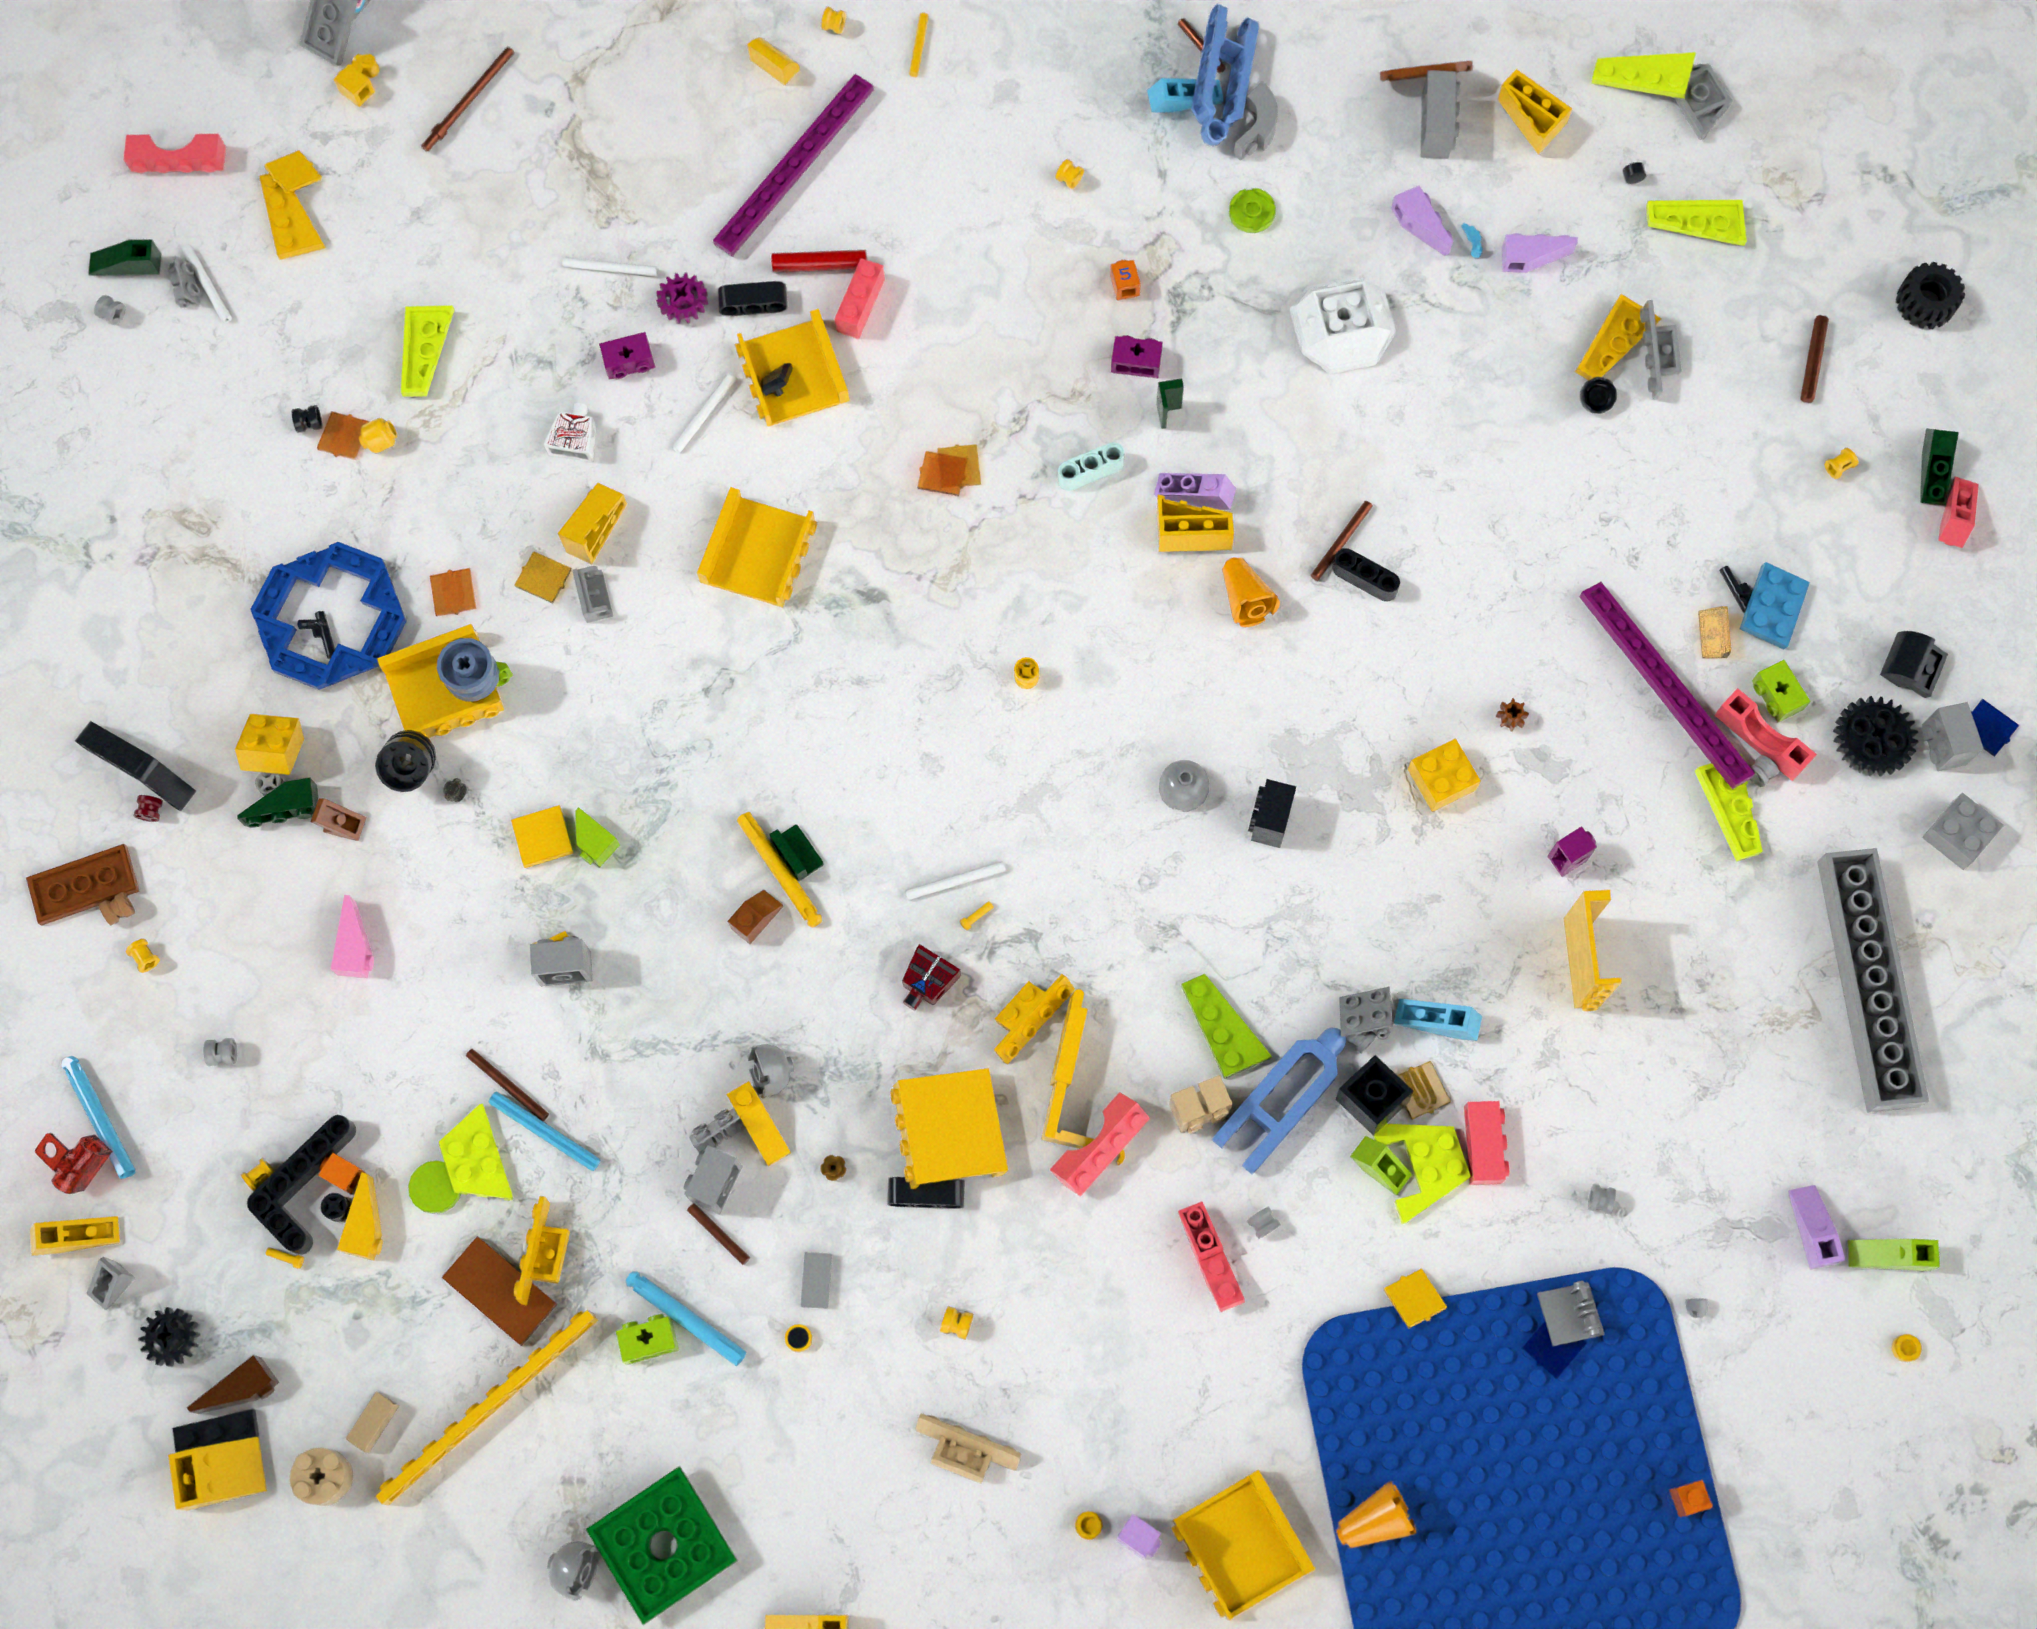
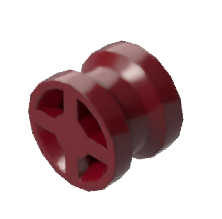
(148, 808)

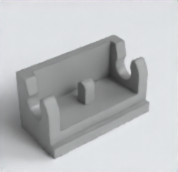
(592, 593)

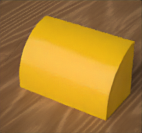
(772, 60)

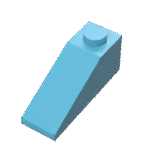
(1177, 95)
(1439, 1018)

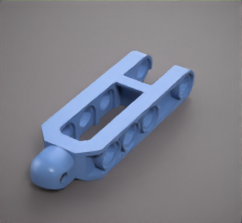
(1240, 56)
(1326, 1049)

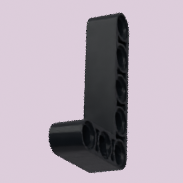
(136, 764)
(296, 1181)

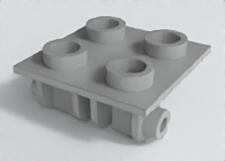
(1366, 1013)
(723, 1120)
(1570, 1313)

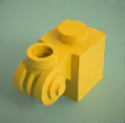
(354, 79)

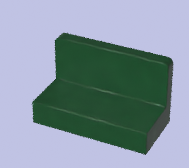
(1169, 398)
(796, 851)

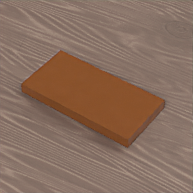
(82, 884)
(489, 1285)

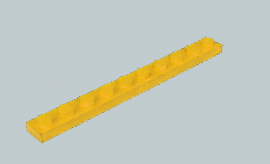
(478, 1413)

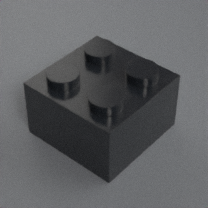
(1274, 807)
(1374, 1095)

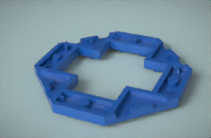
(312, 570)

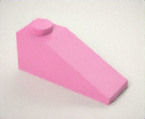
(352, 950)

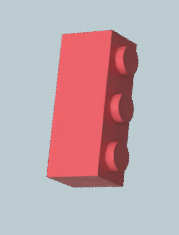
(859, 298)
(1485, 1142)

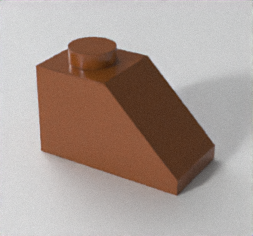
(754, 915)

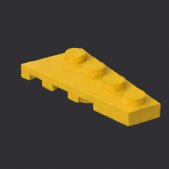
(289, 223)
(1614, 339)

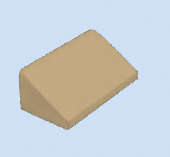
(372, 1422)

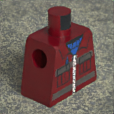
(928, 978)

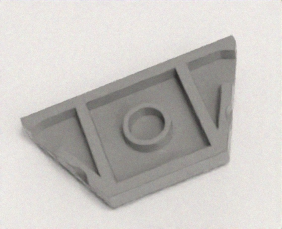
(1704, 99)

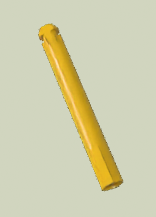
(779, 869)

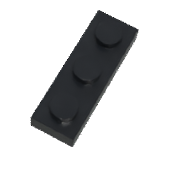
(216, 1430)

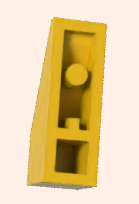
(758, 1123)
(362, 1228)
(73, 1235)

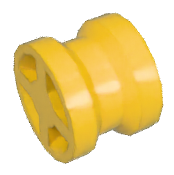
(833, 20)
(1069, 173)

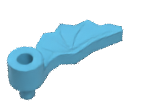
(1473, 236)

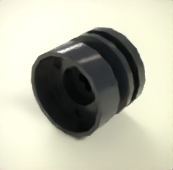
(400, 773)

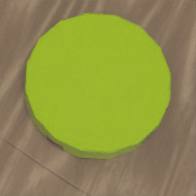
(1252, 210)
(431, 1188)

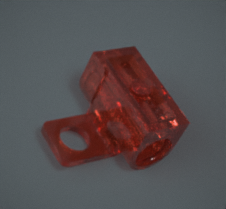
(74, 1166)

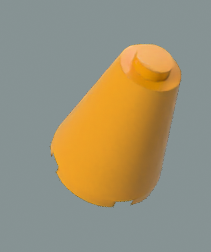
(1247, 593)
(1377, 1519)

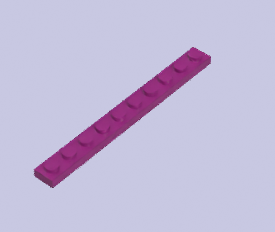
(793, 165)
(1667, 685)

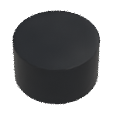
(1634, 173)

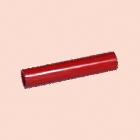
(817, 260)

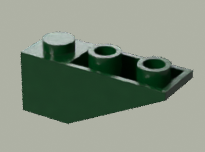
(126, 258)
(1937, 465)
(289, 800)

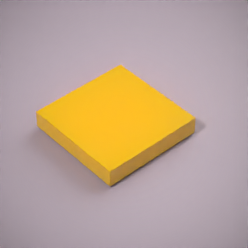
(542, 836)

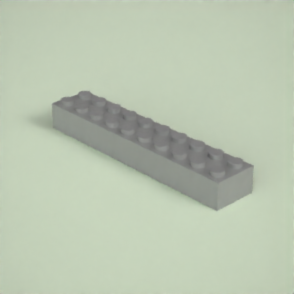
(1872, 980)

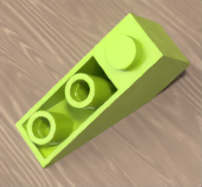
(1894, 1254)

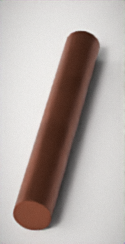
(1196, 39)
(718, 1234)

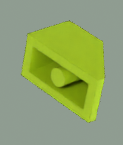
(593, 839)
(1381, 1164)

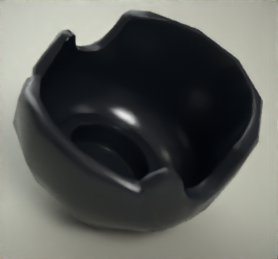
(1598, 395)

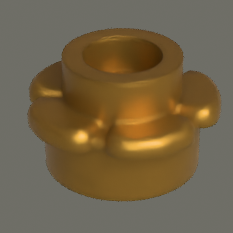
(830, 1174)

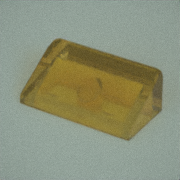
(1714, 632)

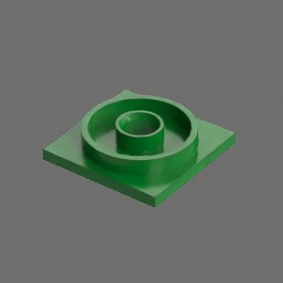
(626, 1539)

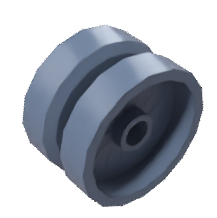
(468, 669)

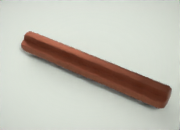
(1814, 359)

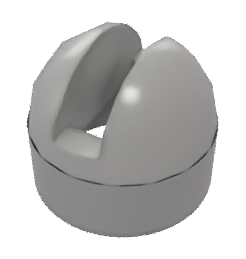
(1697, 1306)

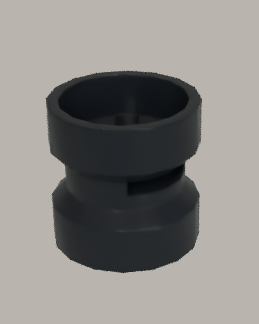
(306, 418)

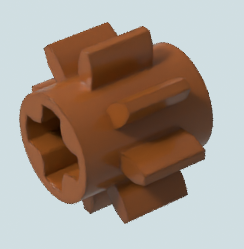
(1506, 717)

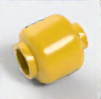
(378, 435)

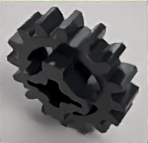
(171, 1347)

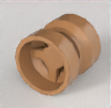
(118, 907)

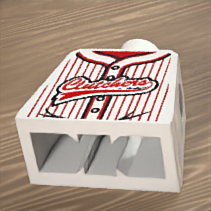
(572, 435)

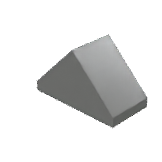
(108, 1282)

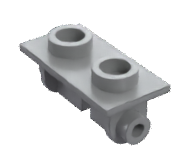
(183, 273)

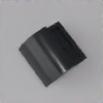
(1914, 662)

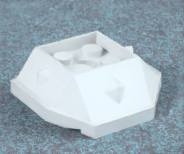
(1340, 343)

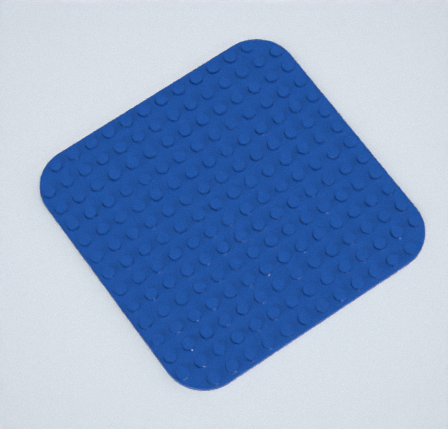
(1522, 1486)

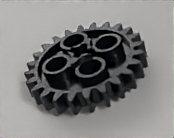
(1855, 742)

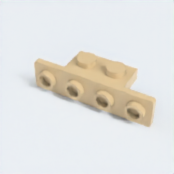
(964, 1451)

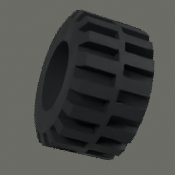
(1940, 282)

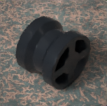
(331, 1204)

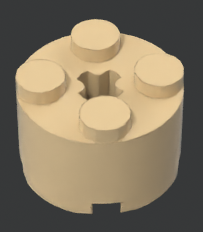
(324, 1491)

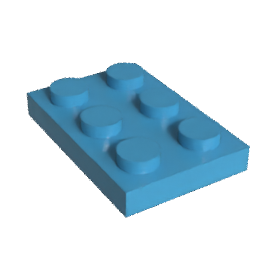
(1774, 605)

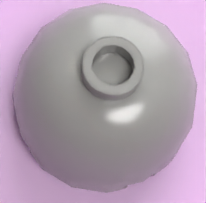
(1184, 785)
(770, 1069)
(573, 1569)

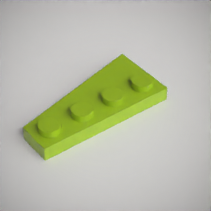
(1224, 1030)

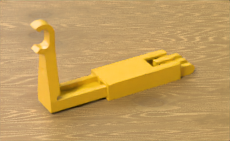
(1063, 1074)

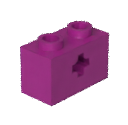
(616, 353)
(1144, 365)
(1572, 851)

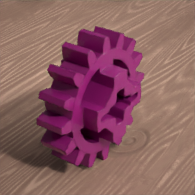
(682, 298)

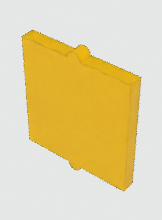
(292, 172)
(1415, 1298)

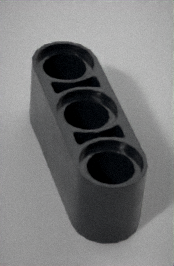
(752, 298)
(1362, 564)
(930, 1195)

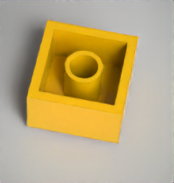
(269, 744)
(1444, 775)

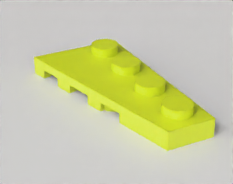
(1647, 73)
(1701, 218)
(423, 341)
(1732, 812)

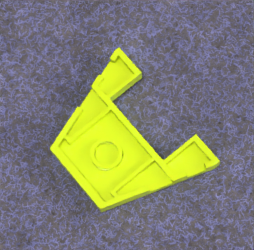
(1434, 1160)

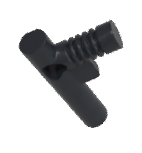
(1737, 590)
(319, 631)

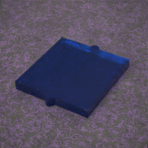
(1992, 726)
(1551, 1357)

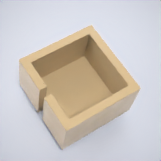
(1195, 1108)

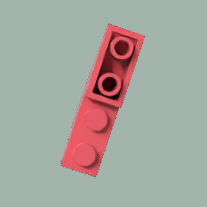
(1211, 1256)

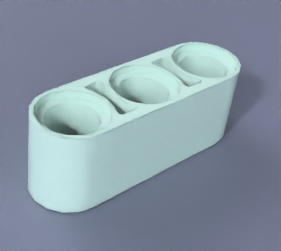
(1097, 457)

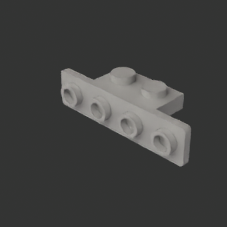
(1662, 348)

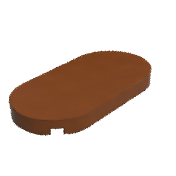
(1421, 71)

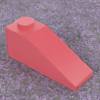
(1959, 513)

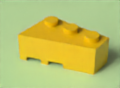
(1533, 109)
(592, 523)
(1192, 528)

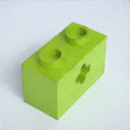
(1790, 696)
(661, 1343)

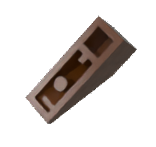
(245, 1384)

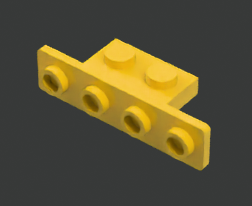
(1028, 1013)
(544, 1252)

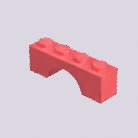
(203, 153)
(1744, 719)
(1121, 1123)

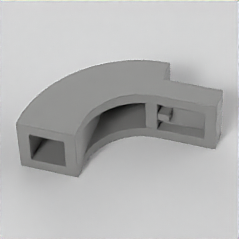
(1263, 108)

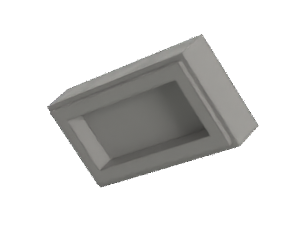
(816, 1280)

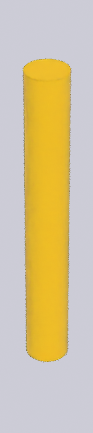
(918, 45)

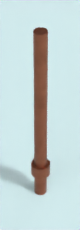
(439, 131)

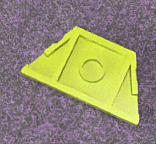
(474, 1158)

